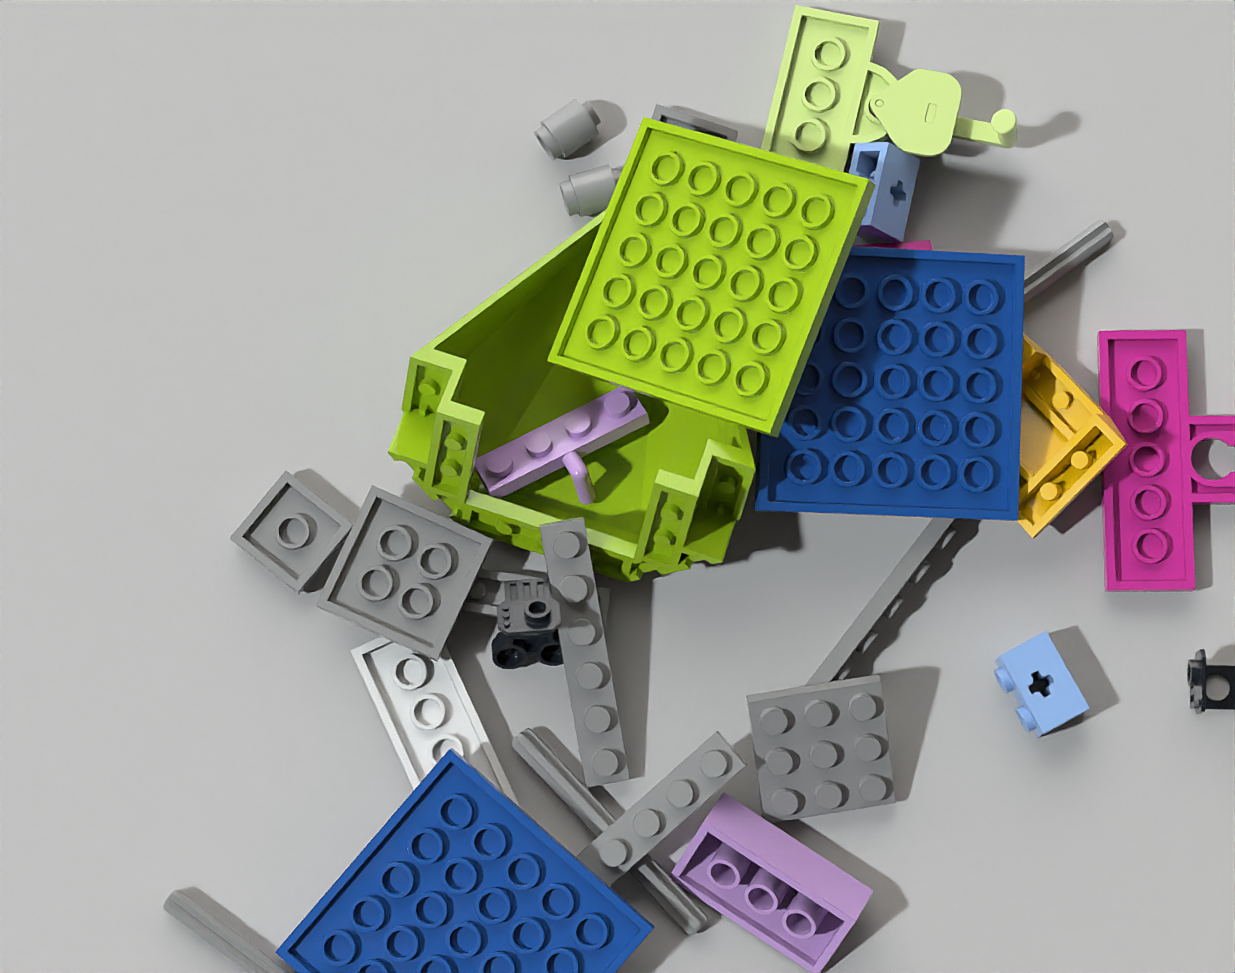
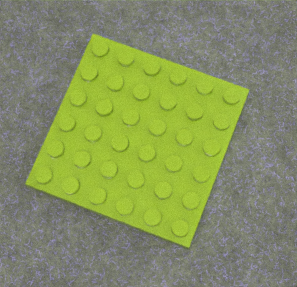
(711, 275)

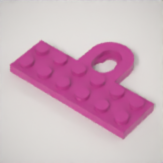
(1152, 480)

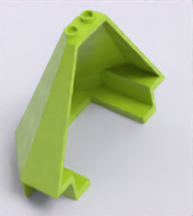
(486, 380)

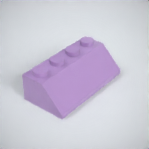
(770, 884)

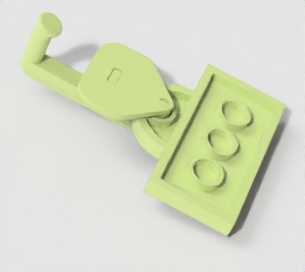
(832, 84)

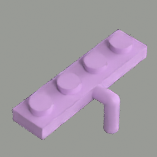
(562, 444)

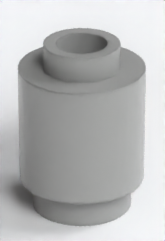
(568, 129)
(589, 190)

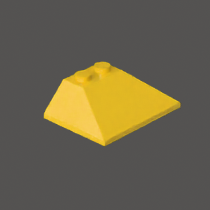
(1062, 439)

